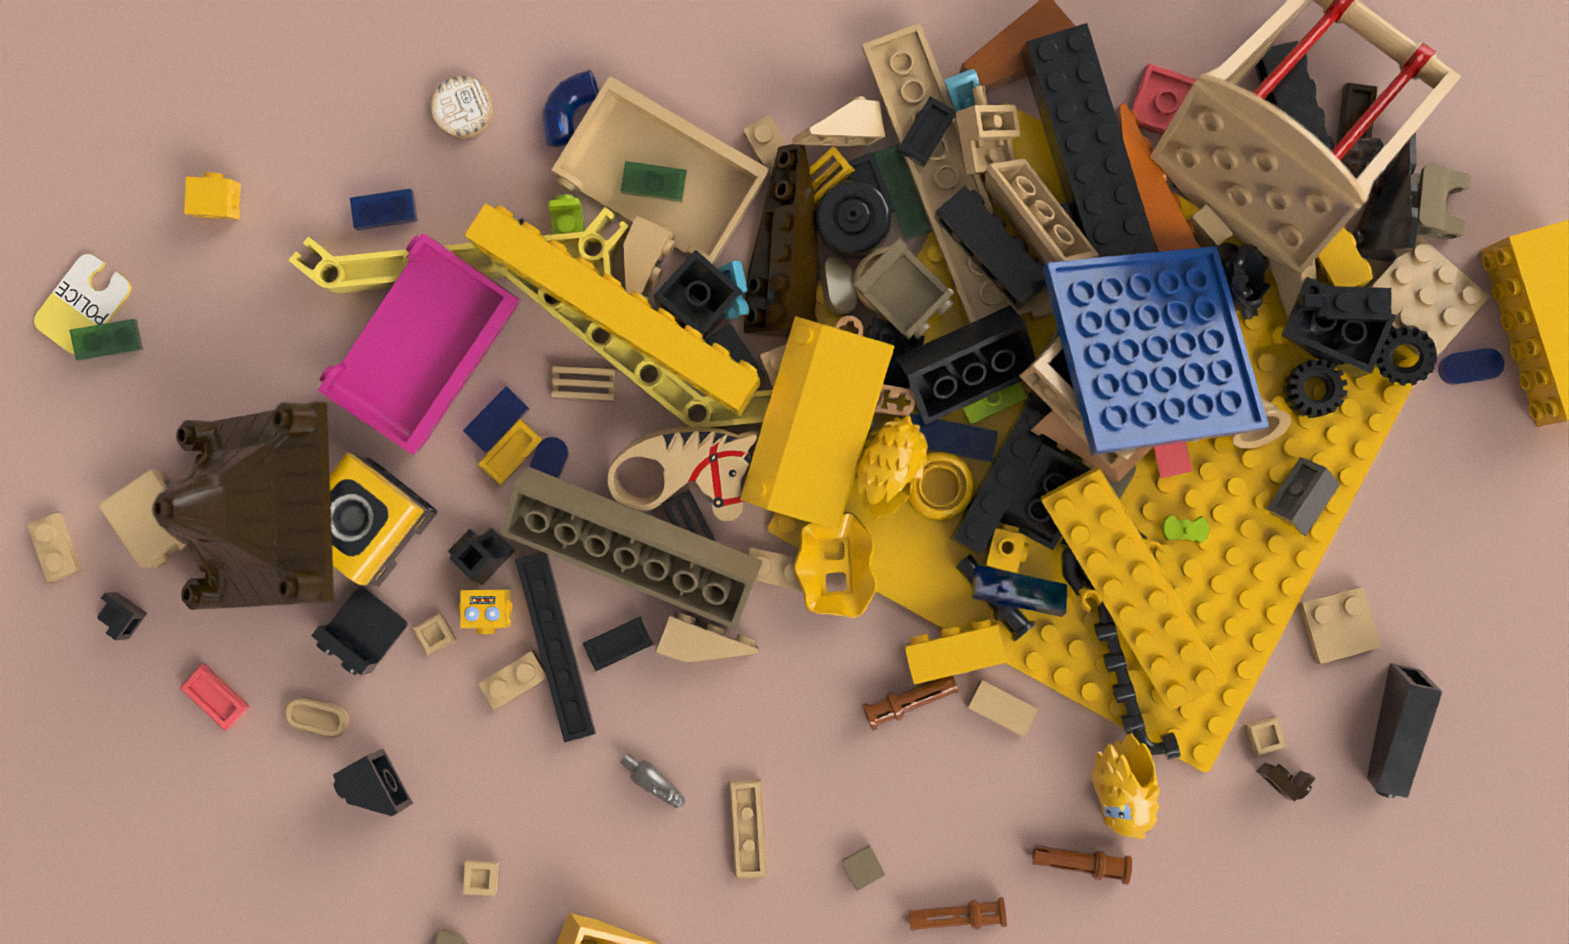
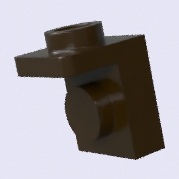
(1281, 781)

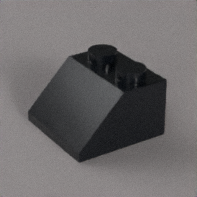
(698, 295)
(372, 785)

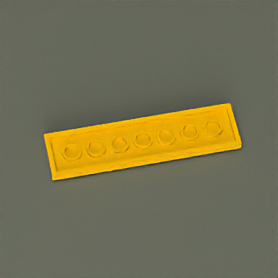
(1133, 588)

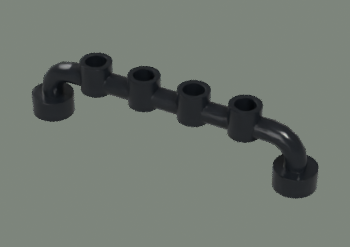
(1124, 689)

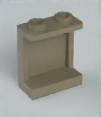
(904, 291)

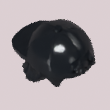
(1245, 274)

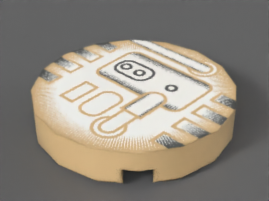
(462, 107)

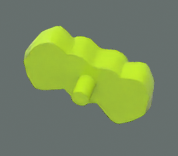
(1185, 529)

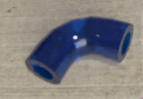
(563, 104)

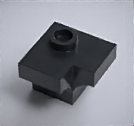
(480, 555)

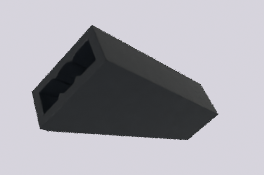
(1402, 730)

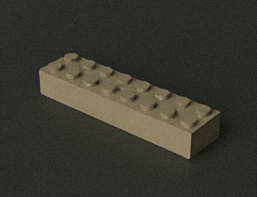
(630, 547)

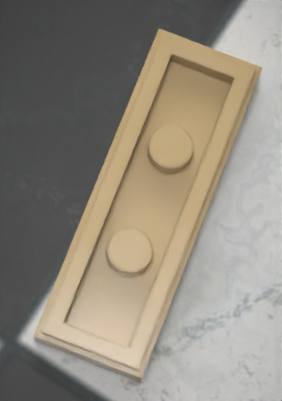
(748, 829)

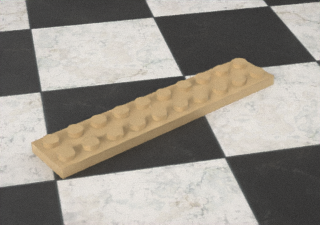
(905, 81)

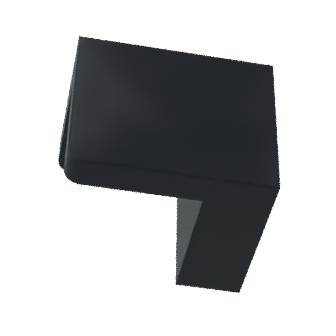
(120, 616)

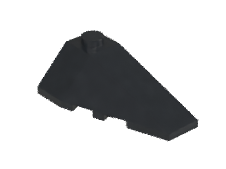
(1389, 219)

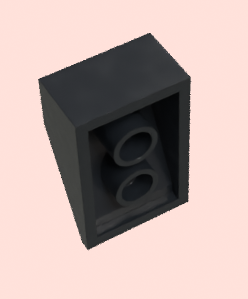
(1348, 344)
(1046, 472)

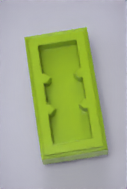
(994, 403)

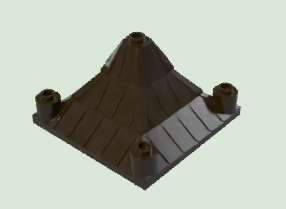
(255, 508)

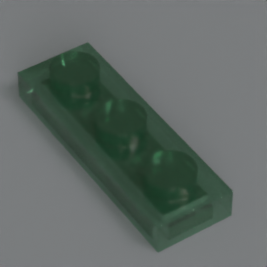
(903, 192)

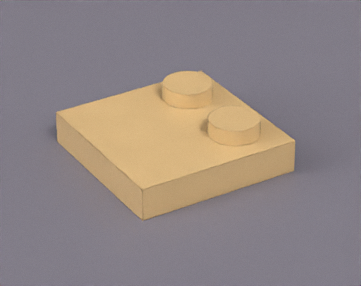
(1339, 625)

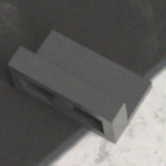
(1303, 495)

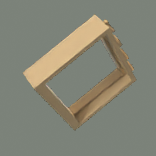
(1062, 398)

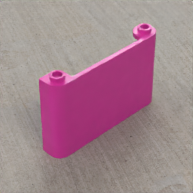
(420, 345)

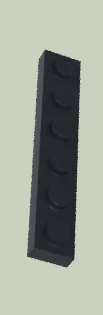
(555, 646)

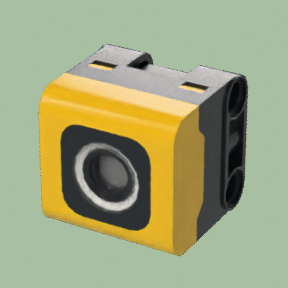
(372, 519)

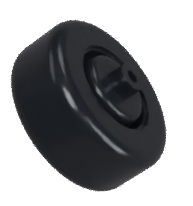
(853, 219)

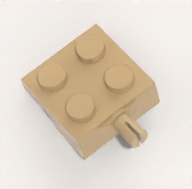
(986, 133)

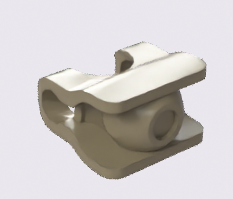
(1430, 199)

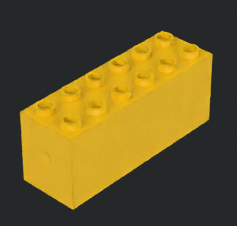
(1533, 296)

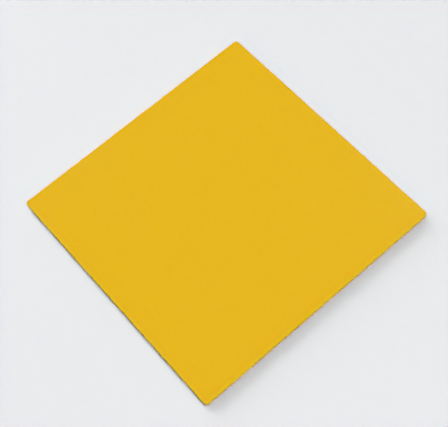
(1232, 585)

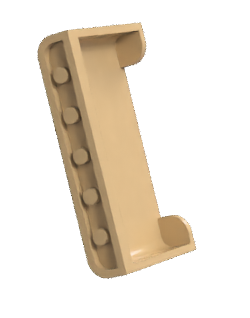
(636, 129)

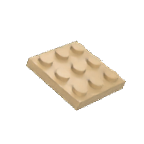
(1430, 294)

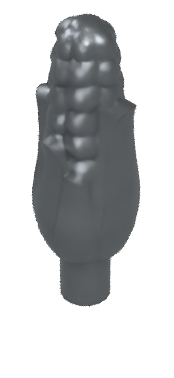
(652, 781)

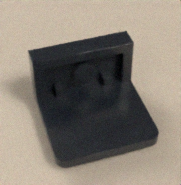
(361, 632)

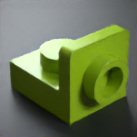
(566, 214)

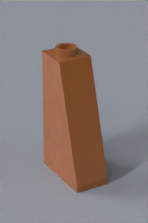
(1000, 59)

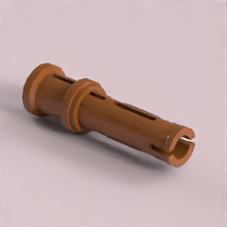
(895, 706)
(1096, 864)
(918, 917)

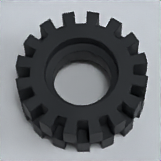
(1420, 369)
(1331, 379)

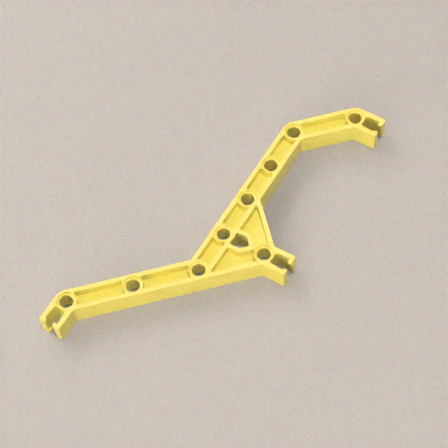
(382, 270)

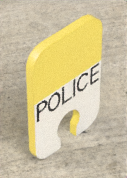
(78, 304)

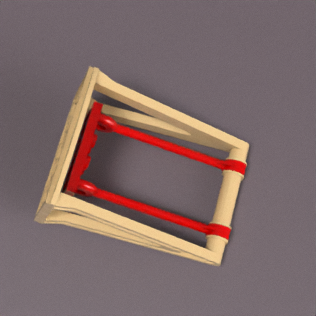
(1263, 167)

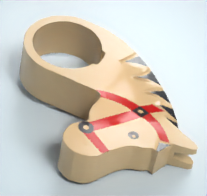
(697, 454)

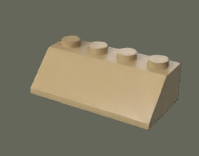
(1036, 213)

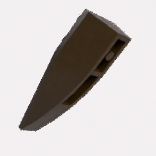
(785, 250)

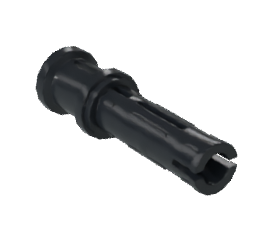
(1009, 616)

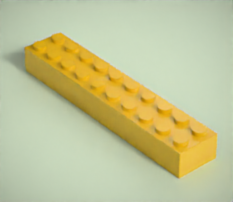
(612, 309)

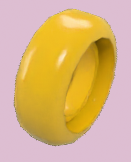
(964, 493)

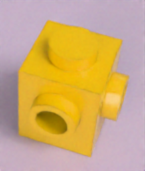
(1006, 549)

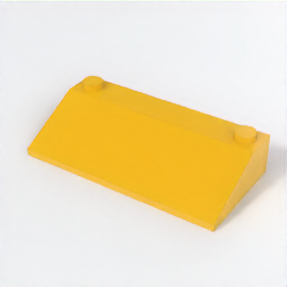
(816, 423)

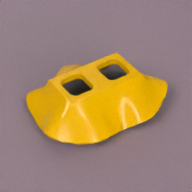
(812, 567)

